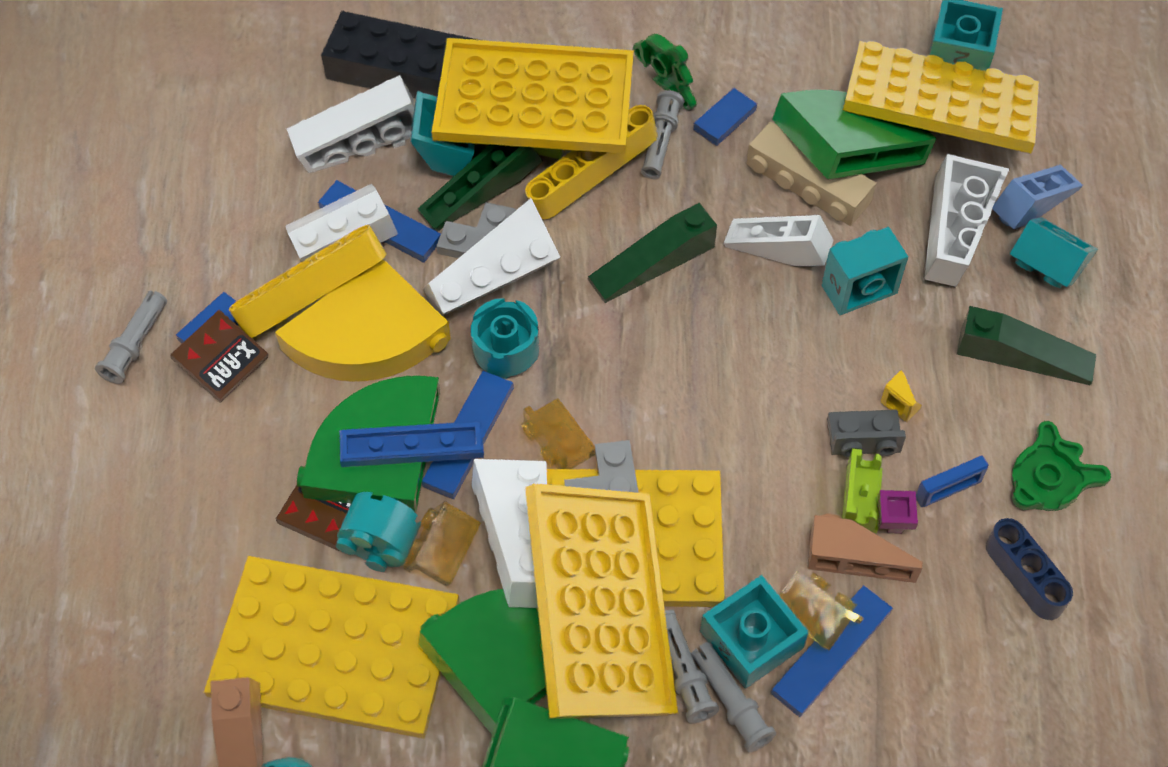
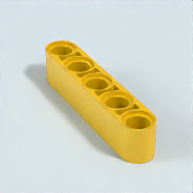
(583, 170)
(308, 281)

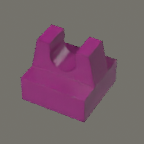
(897, 510)

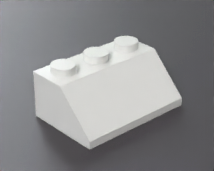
(340, 218)

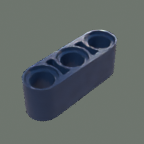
(1029, 585)

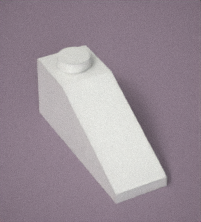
(782, 239)

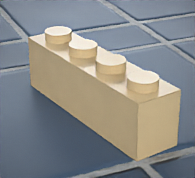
(783, 162)

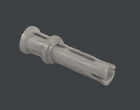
(668, 113)
(125, 348)
(691, 682)
(741, 710)

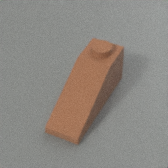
(851, 549)
(237, 722)

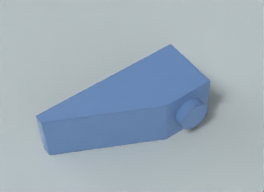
(1034, 195)

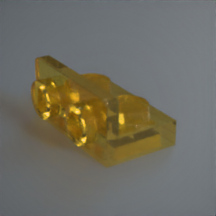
(558, 435)
(442, 543)
(818, 608)

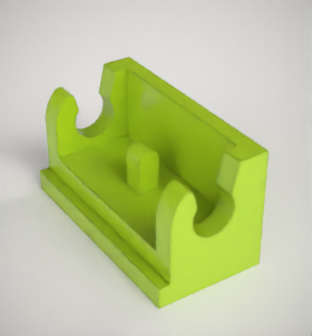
(862, 490)

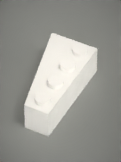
(355, 126)
(959, 213)
(501, 257)
(504, 510)

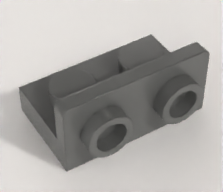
(865, 430)

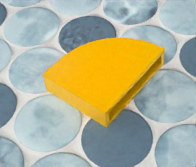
(365, 329)

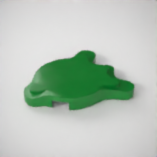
(670, 65)
(1051, 474)

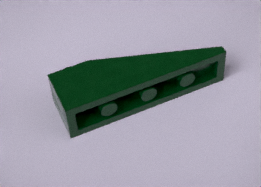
(479, 181)
(657, 252)
(1018, 345)

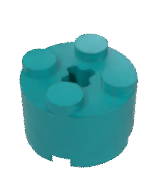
(505, 337)
(378, 531)

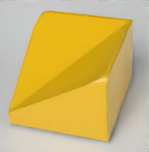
(899, 397)

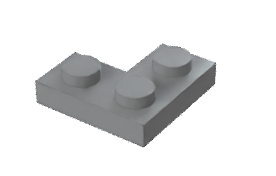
(459, 238)
(614, 469)

